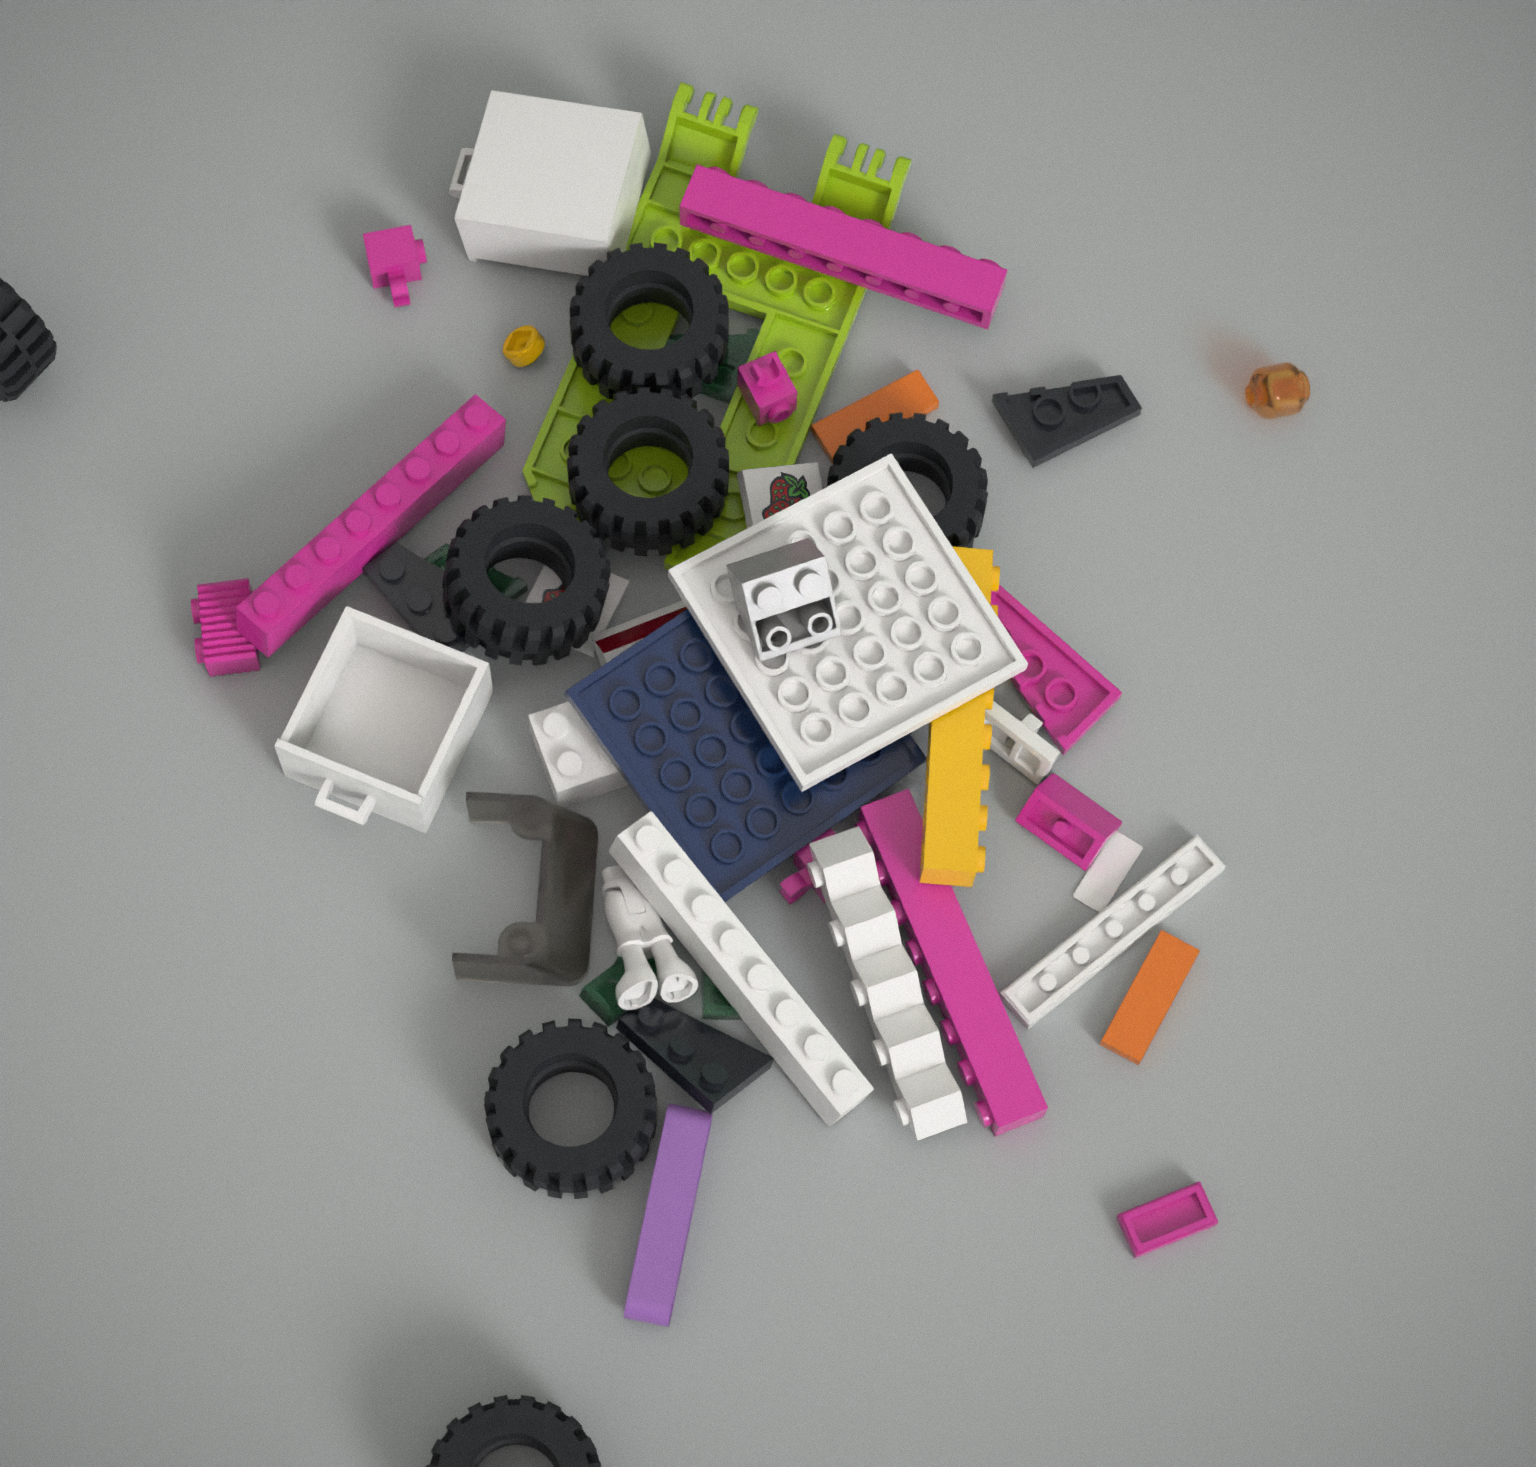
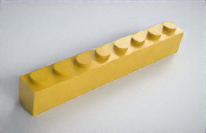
(956, 769)

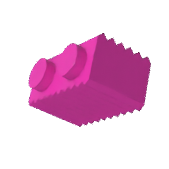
(221, 644)

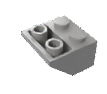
(785, 598)

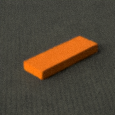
(906, 395)
(1149, 997)

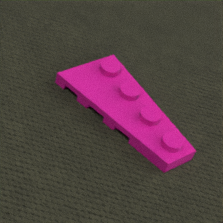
(1057, 682)

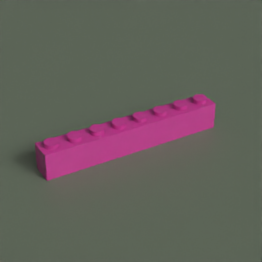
(842, 246)
(370, 526)
(953, 970)

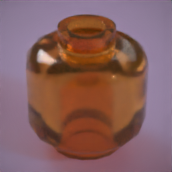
(1277, 390)

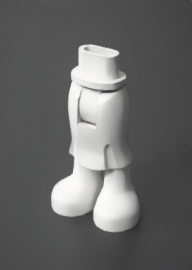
(639, 938)

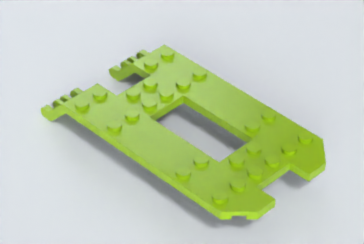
(802, 313)

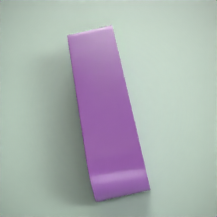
(668, 1215)

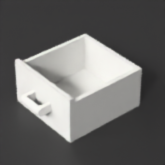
(550, 182)
(384, 721)

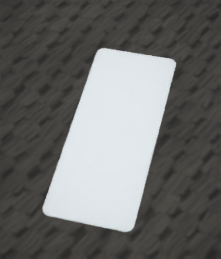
(1107, 871)

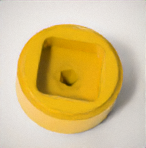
(523, 346)

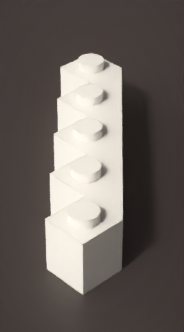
(886, 984)

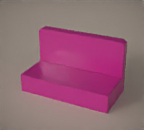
(1068, 820)

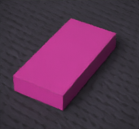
(1167, 1219)

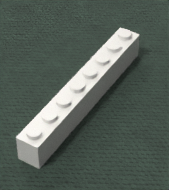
(740, 969)

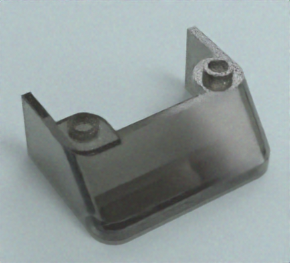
(559, 943)

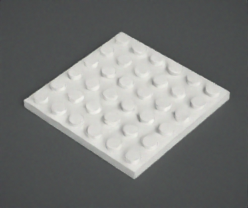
(908, 615)

